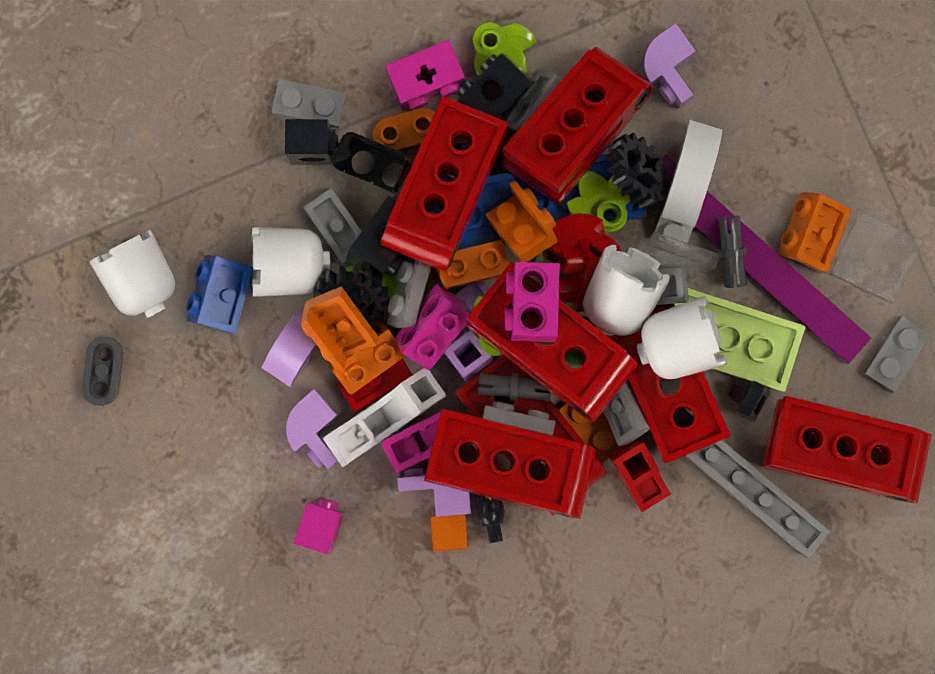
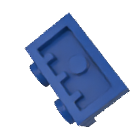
(219, 293)

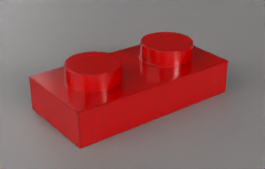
(378, 386)

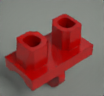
(580, 266)

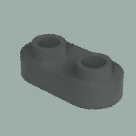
(99, 371)

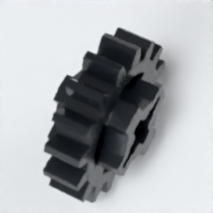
(637, 170)
(360, 289)

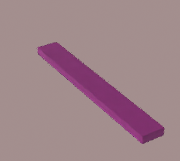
(782, 281)

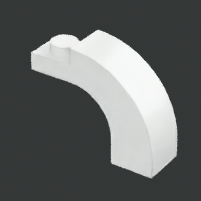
(689, 181)
(384, 417)

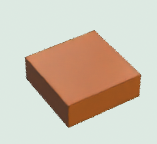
(449, 532)

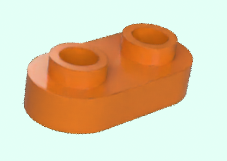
(404, 124)

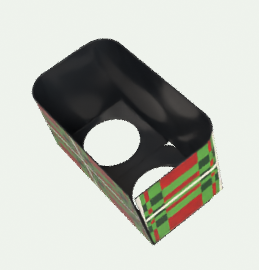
(353, 143)

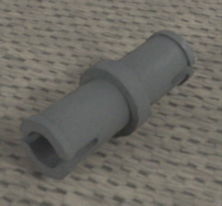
(732, 251)
(512, 387)

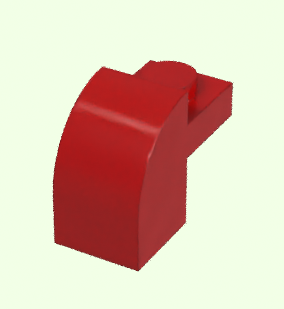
(575, 228)
(639, 474)

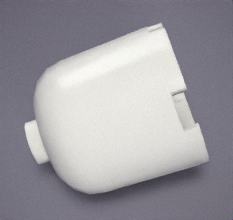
(286, 261)
(136, 276)
(623, 291)
(681, 341)

